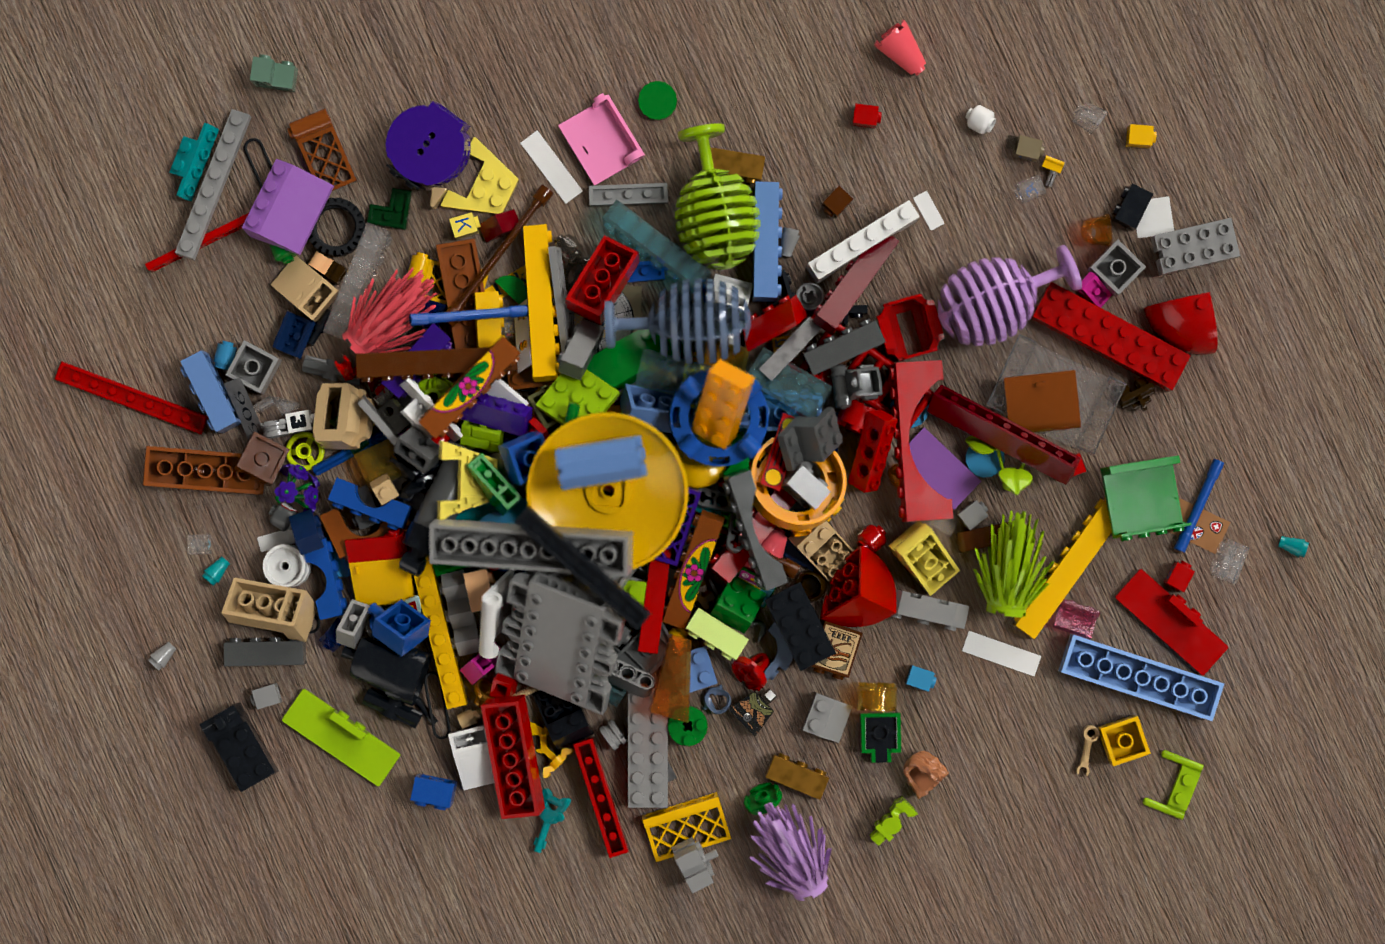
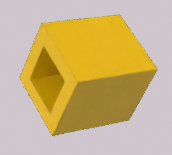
(1140, 136)

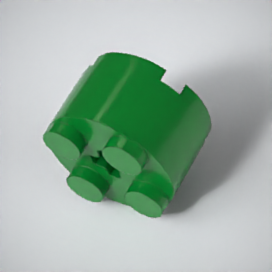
(689, 737)

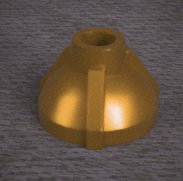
(482, 691)

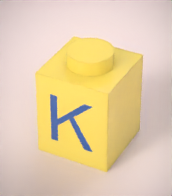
(465, 225)

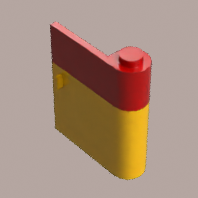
(376, 569)

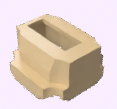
(352, 423)

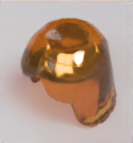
(1103, 230)

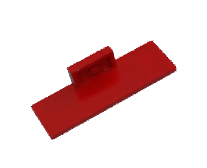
(1172, 621)

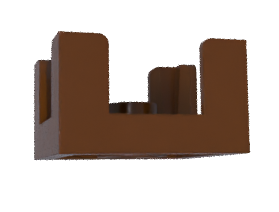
(262, 458)

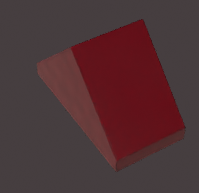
(499, 225)

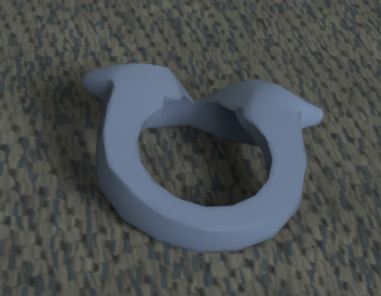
(708, 704)

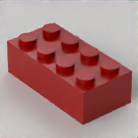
(602, 279)

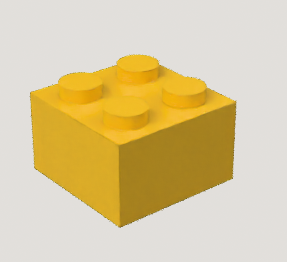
(1124, 740)

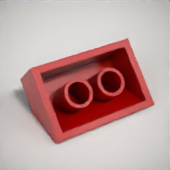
(774, 321)

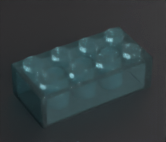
(792, 388)

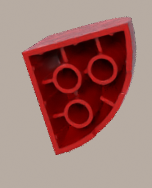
(1186, 323)
(860, 592)

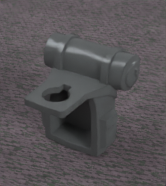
(855, 384)

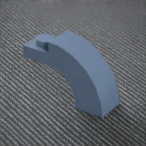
(783, 655)

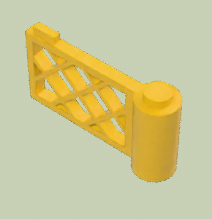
(421, 262)

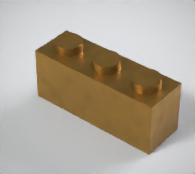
(745, 165)
(797, 776)

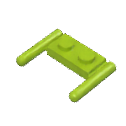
(1182, 788)

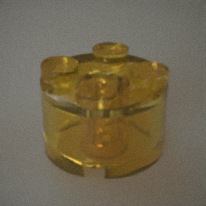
(877, 696)

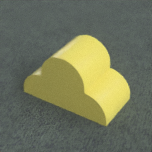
(924, 557)

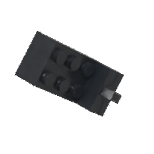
(239, 746)

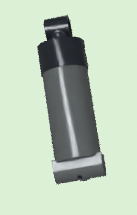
(417, 535)

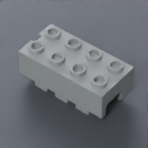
(1195, 246)

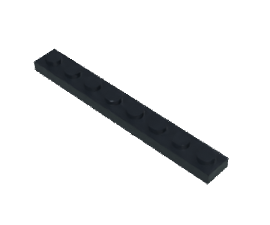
(582, 567)

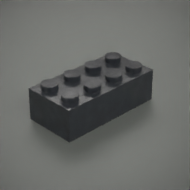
(800, 626)

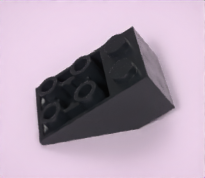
(563, 719)

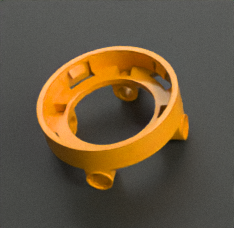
(800, 522)

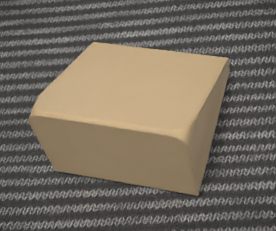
(437, 196)

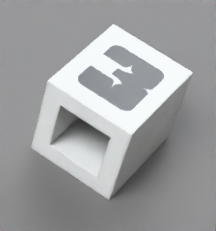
(300, 421)

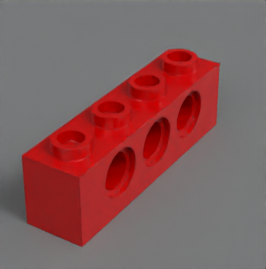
(872, 450)

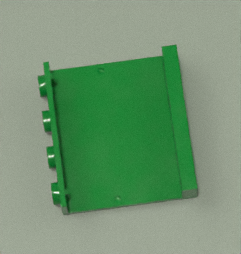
(1143, 498)

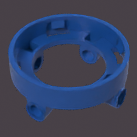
(745, 448)

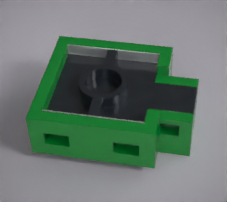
(880, 735)

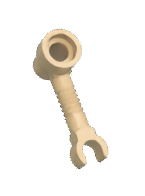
(1084, 762)

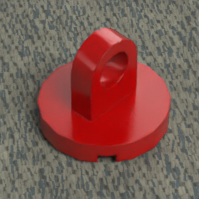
(751, 670)

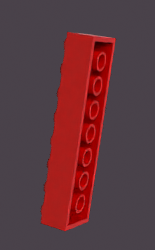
(1110, 336)

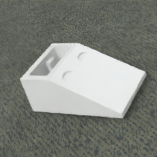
(472, 756)

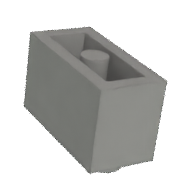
(352, 624)

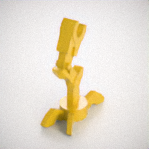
(556, 760)

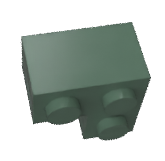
(273, 75)

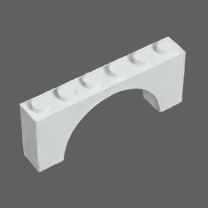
(847, 250)

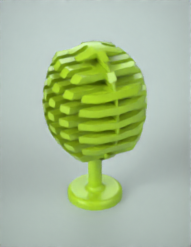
(715, 209)

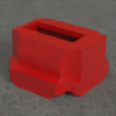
(926, 324)

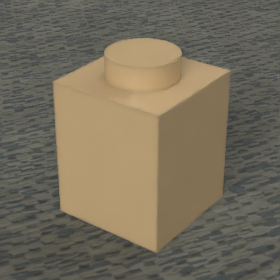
(384, 489)

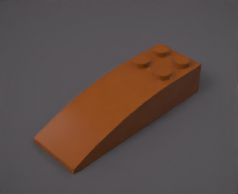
(197, 471)

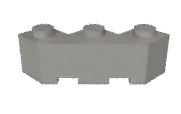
(931, 609)
(459, 613)

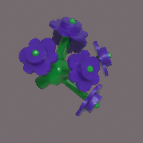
(288, 493)

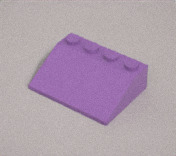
(287, 207)

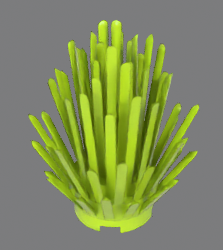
(1011, 569)

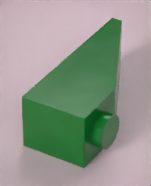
(494, 485)

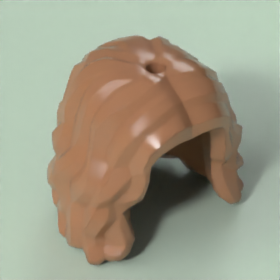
(924, 772)

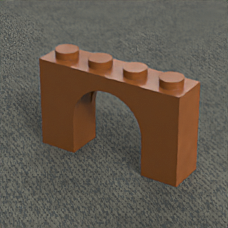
(339, 531)

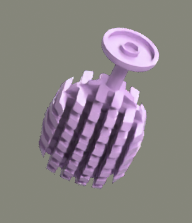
(997, 297)

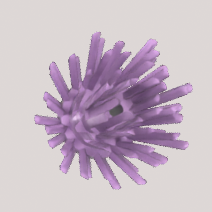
(794, 859)

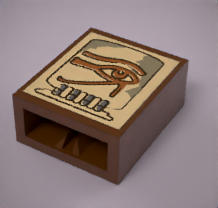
(845, 643)

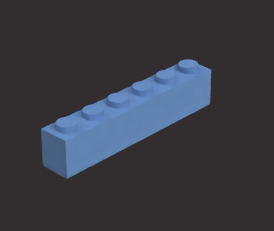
(767, 251)

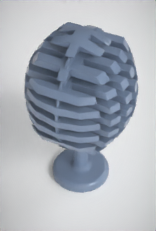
(688, 321)

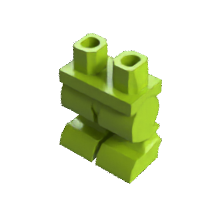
(890, 822)

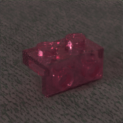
(1076, 618)

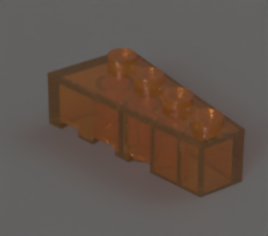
(673, 681)

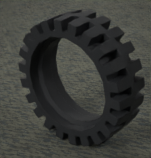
(352, 244)

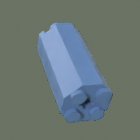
(601, 462)

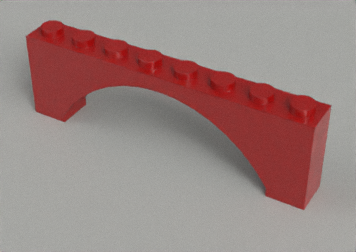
(917, 497)

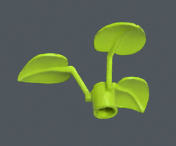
(1012, 478)

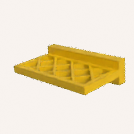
(680, 811)

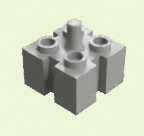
(694, 864)

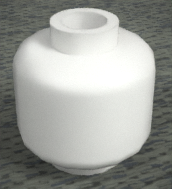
(980, 119)

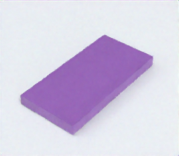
(942, 468)

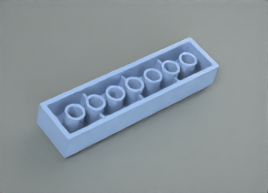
(1141, 677)

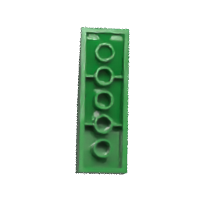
(622, 363)

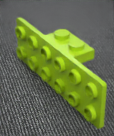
(341, 737)

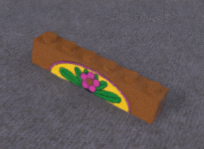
(469, 387)
(693, 569)

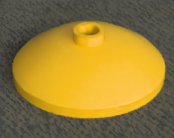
(700, 474)

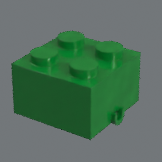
(738, 604)

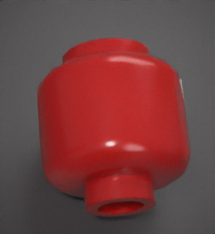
(872, 537)

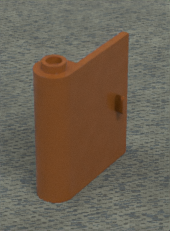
(1043, 401)

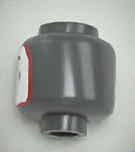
(280, 516)

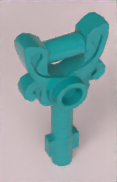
(550, 817)

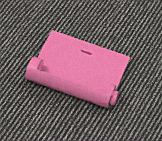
(605, 139)

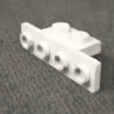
(419, 406)

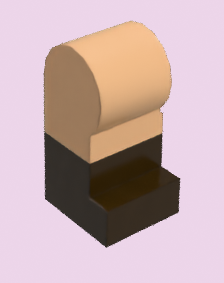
(328, 267)

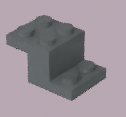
(809, 438)

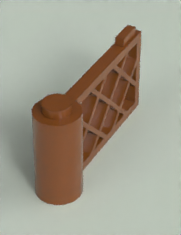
(316, 126)

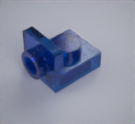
(329, 637)

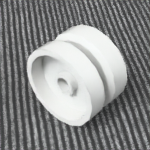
(275, 568)

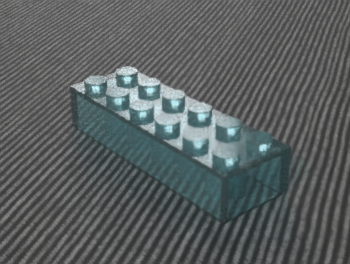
(652, 244)

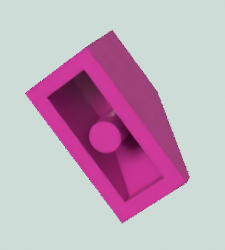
(478, 667)

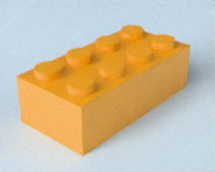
(722, 404)

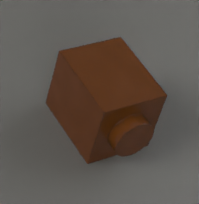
(837, 202)

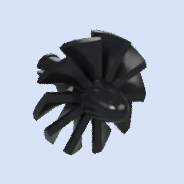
(416, 479)

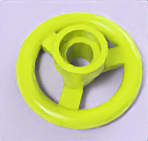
(297, 451)

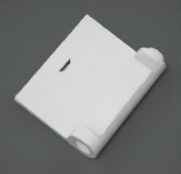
(493, 613)

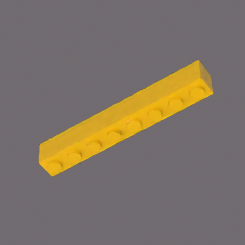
(540, 303)
(1068, 570)
(440, 638)

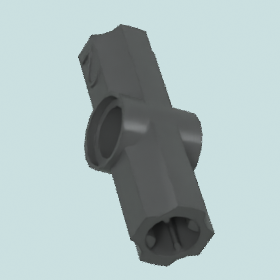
(326, 369)

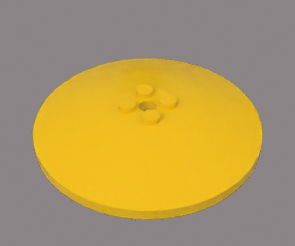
(646, 505)

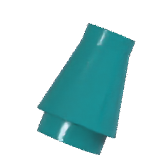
(1294, 546)
(215, 571)

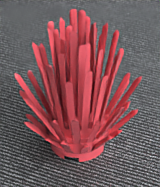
(385, 318)

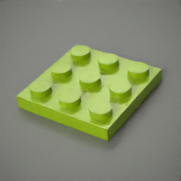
(591, 393)

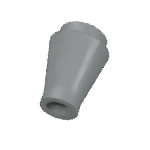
(789, 241)
(162, 656)

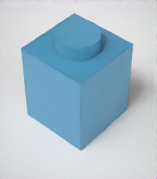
(920, 678)

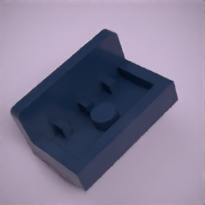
(293, 334)

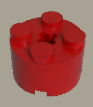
(854, 417)

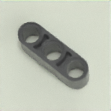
(634, 684)

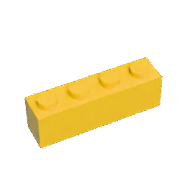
(488, 330)

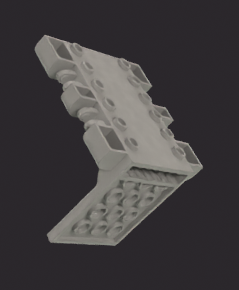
(561, 638)

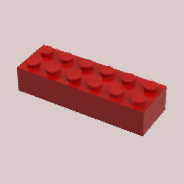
(513, 756)

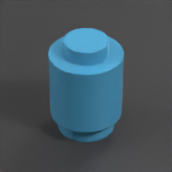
(224, 355)

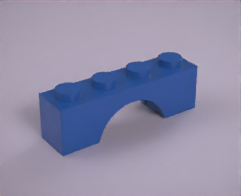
(347, 495)
(332, 601)

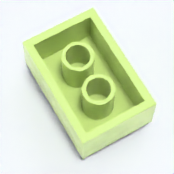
(716, 634)

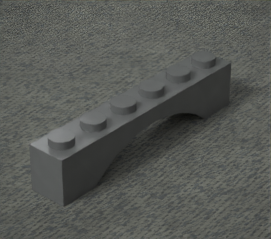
(741, 492)

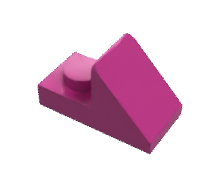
(1094, 290)

